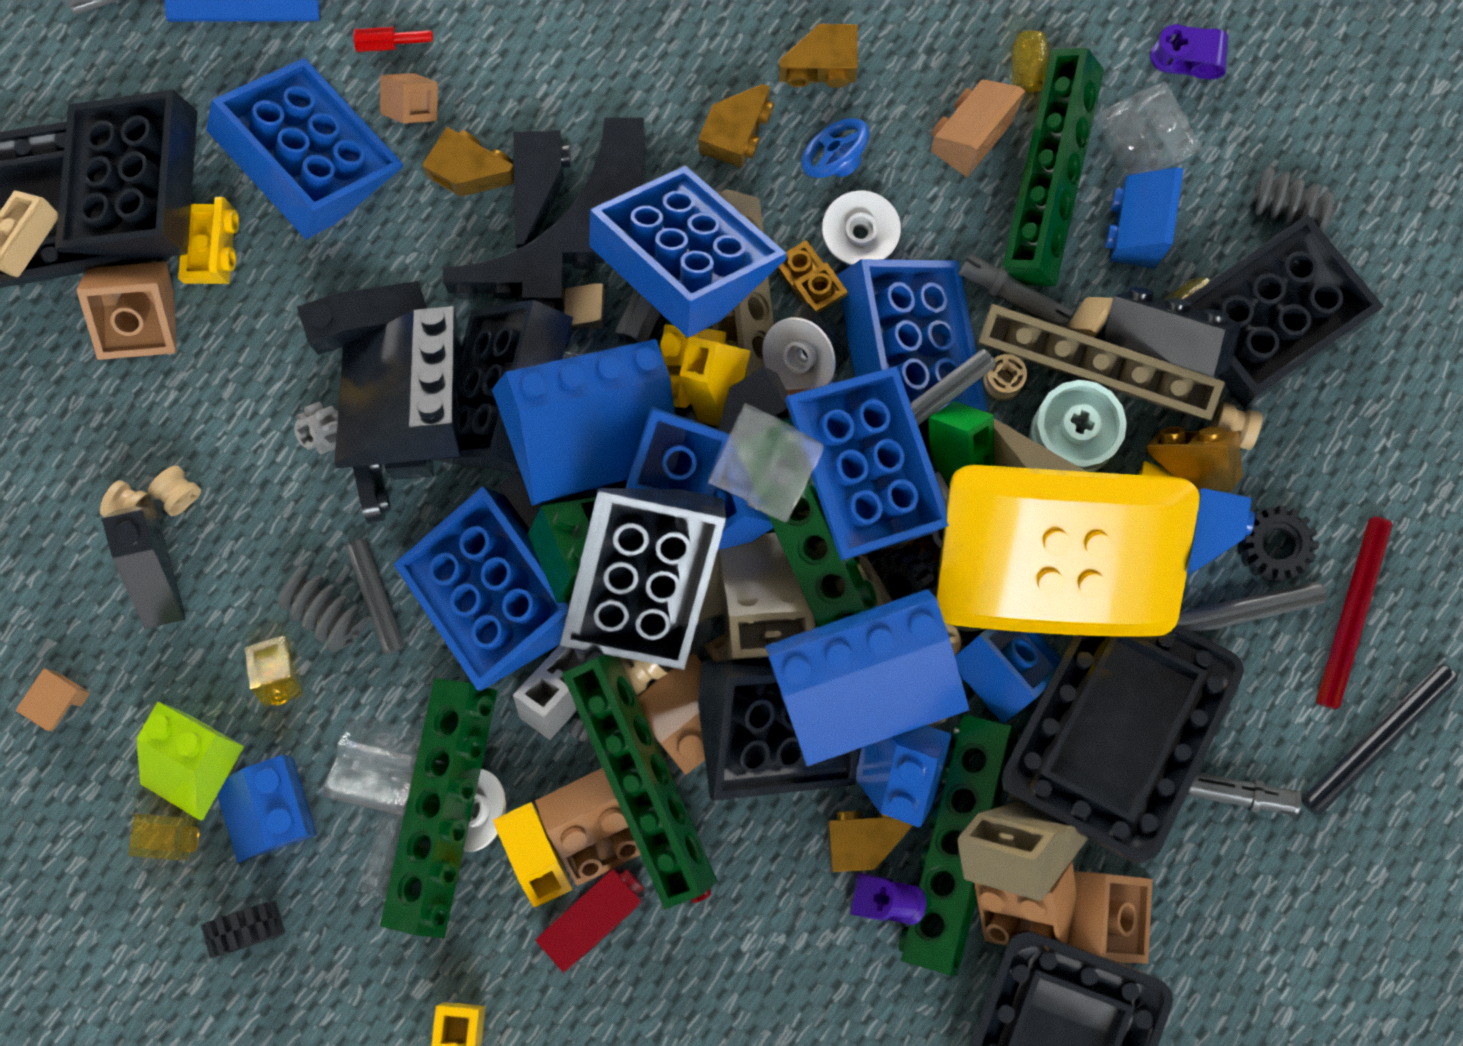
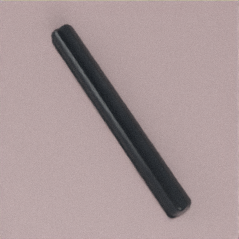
(1379, 739)

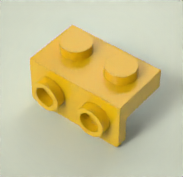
(210, 244)

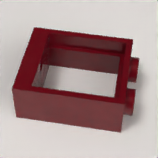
(591, 918)

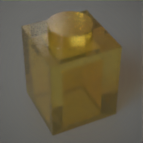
(163, 837)

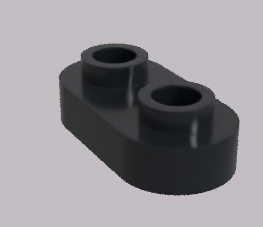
(372, 499)

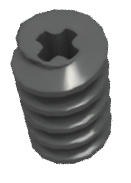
(1292, 200)
(320, 611)

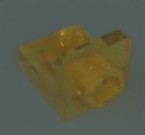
(272, 671)

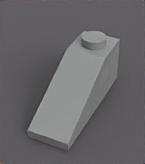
(544, 696)

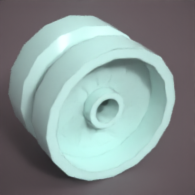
(1089, 409)

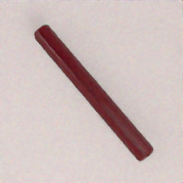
(1354, 613)

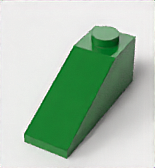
(960, 438)

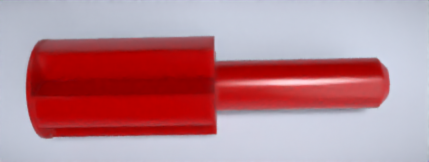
(386, 38)

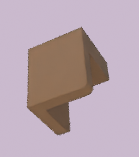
(408, 98)
(50, 699)

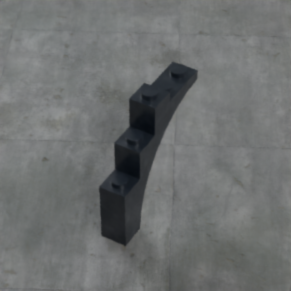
(540, 266)

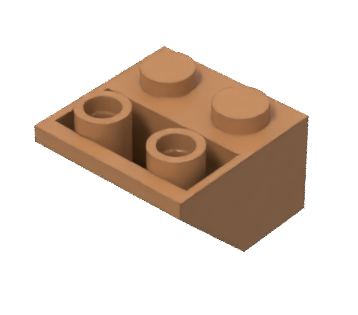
(587, 827)
(1009, 913)

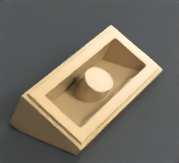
(23, 227)

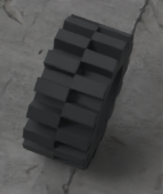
(1300, 537)
(910, 564)
(242, 929)

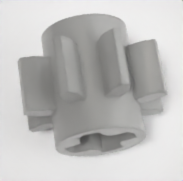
(317, 427)

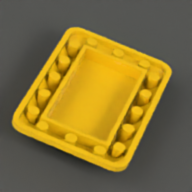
(1065, 551)

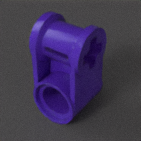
(1193, 51)
(887, 900)

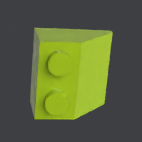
(184, 759)

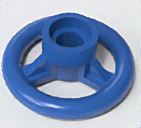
(840, 154)

